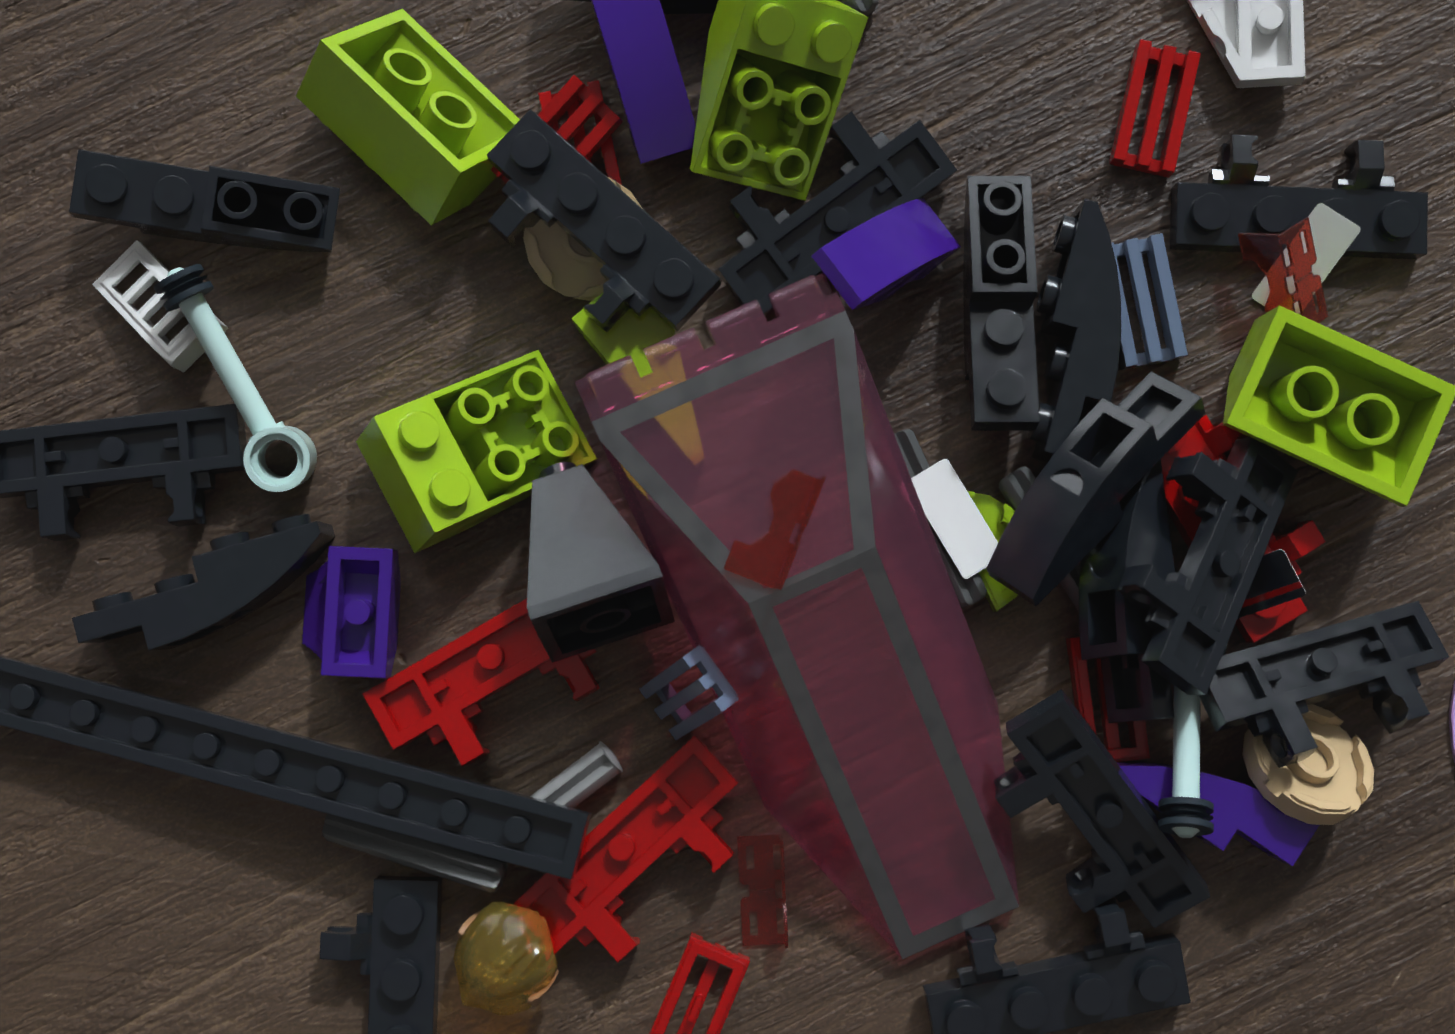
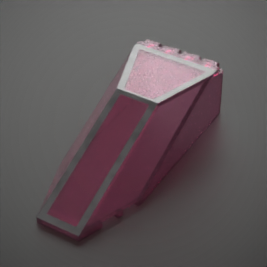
(860, 673)

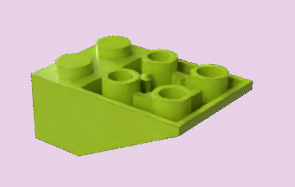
(772, 90)
(471, 448)

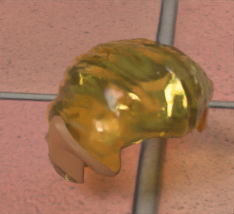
(504, 959)

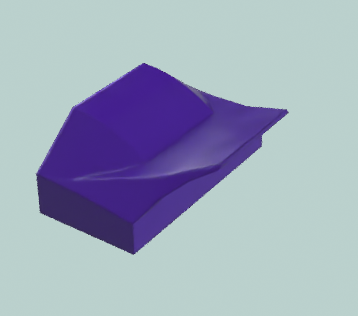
(354, 611)

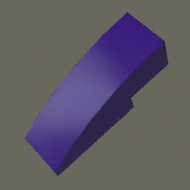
(646, 76)
(886, 253)
(1236, 810)

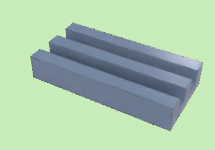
(1166, 303)
(675, 702)

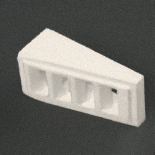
(185, 346)

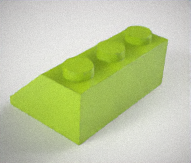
(408, 112)
(1336, 404)

